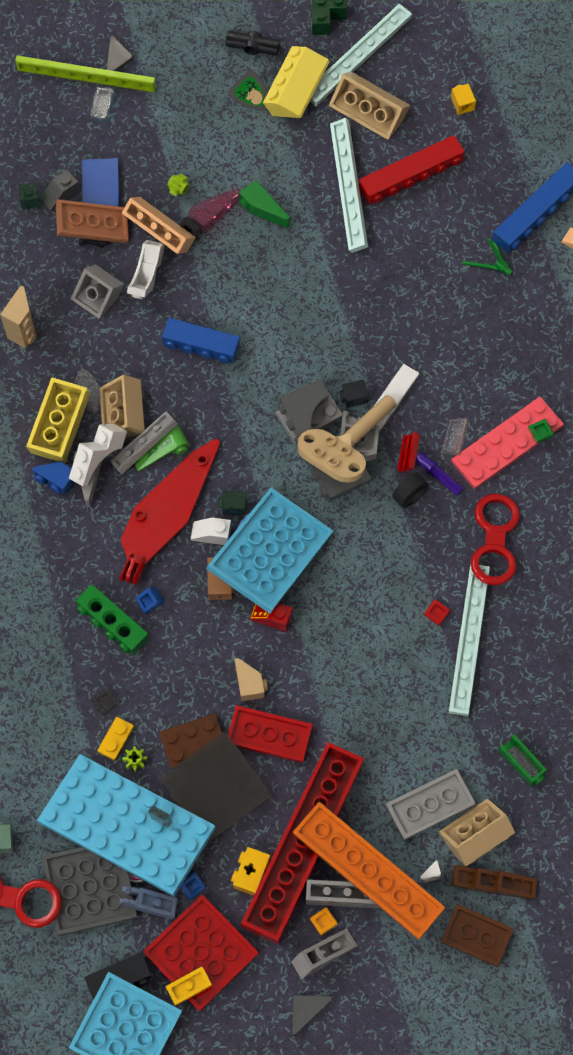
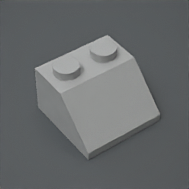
(96, 290)

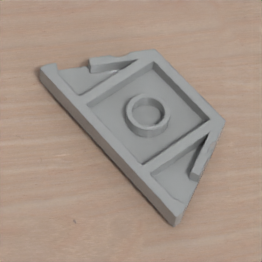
(368, 443)

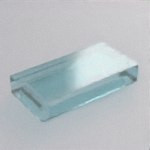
(102, 104)

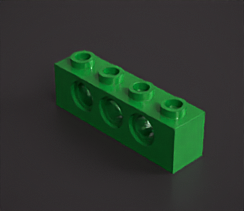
(93, 597)

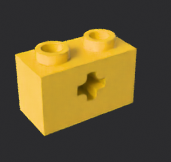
(248, 859)

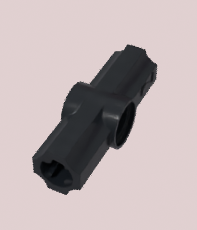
(252, 43)

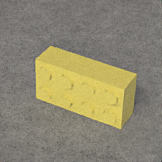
(58, 420)

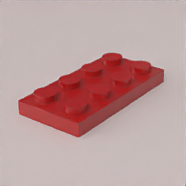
(270, 734)

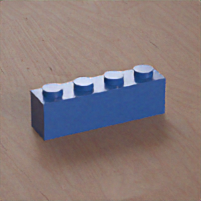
(200, 340)

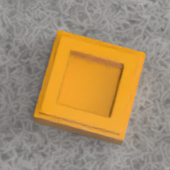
(323, 921)

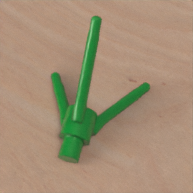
(500, 265)

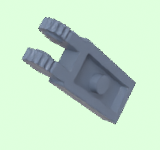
(150, 902)

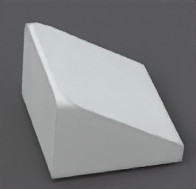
(431, 874)

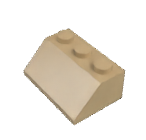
(18, 320)
(123, 404)
(477, 832)

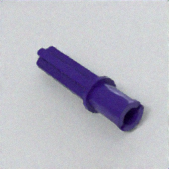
(432, 468)

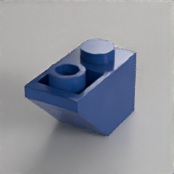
(54, 475)

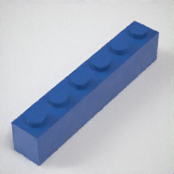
(535, 209)

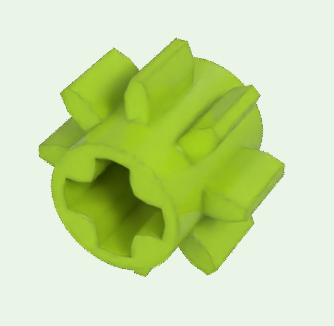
(178, 185)
(139, 762)

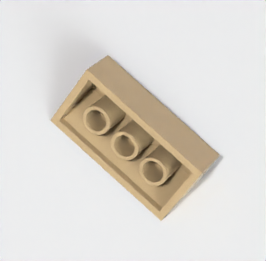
(368, 105)

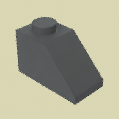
(62, 188)

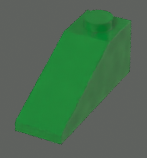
(262, 204)

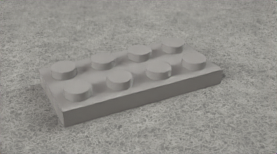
(430, 804)

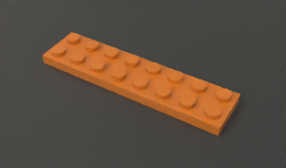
(369, 870)

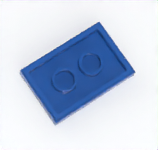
(100, 181)

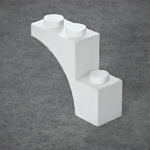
(145, 273)
(89, 455)

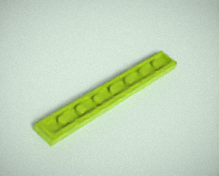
(85, 74)

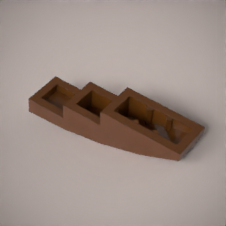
(494, 882)

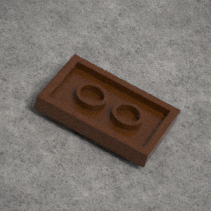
(188, 738)
(477, 935)

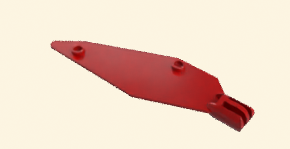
(165, 511)

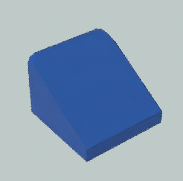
(150, 599)
(192, 885)

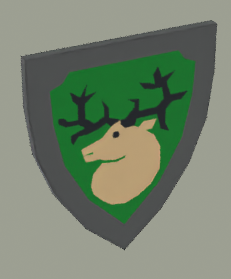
(249, 91)

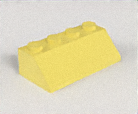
(295, 82)

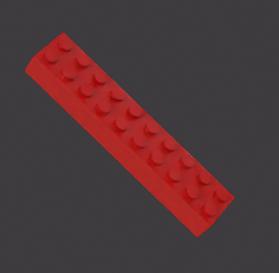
(293, 860)

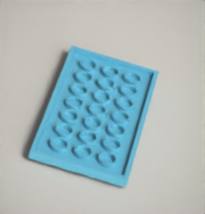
(114, 822)

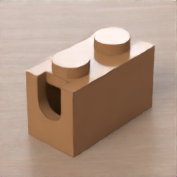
(218, 588)

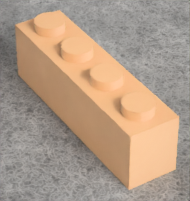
(158, 225)

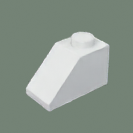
(211, 531)

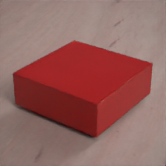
(437, 612)

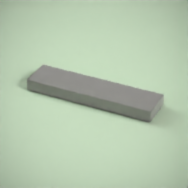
(143, 442)

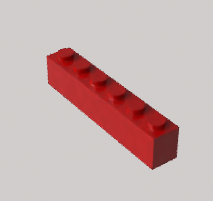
(411, 170)

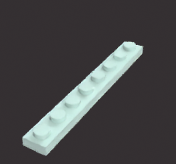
(361, 51)
(348, 185)
(468, 644)

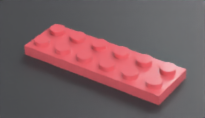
(504, 444)

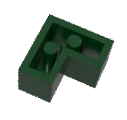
(324, 11)

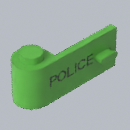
(173, 442)

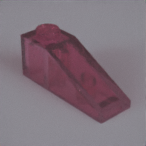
(211, 210)

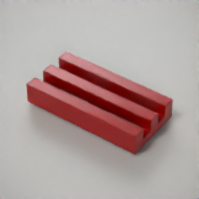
(408, 452)

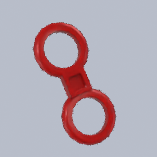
(495, 539)
(14, 897)

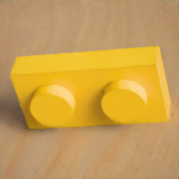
(115, 738)
(188, 986)

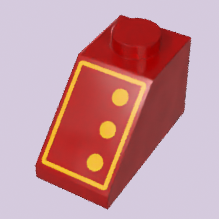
(277, 619)

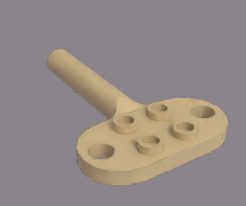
(336, 453)

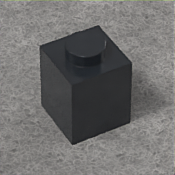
(354, 393)

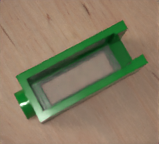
(523, 761)

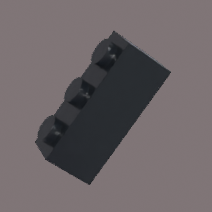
(131, 969)

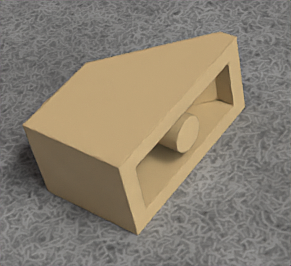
(249, 681)

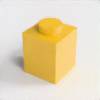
(463, 99)

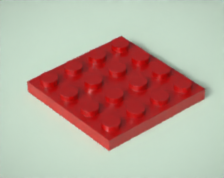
(203, 940)

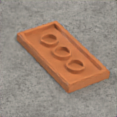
(91, 221)

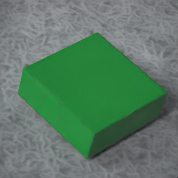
(541, 431)

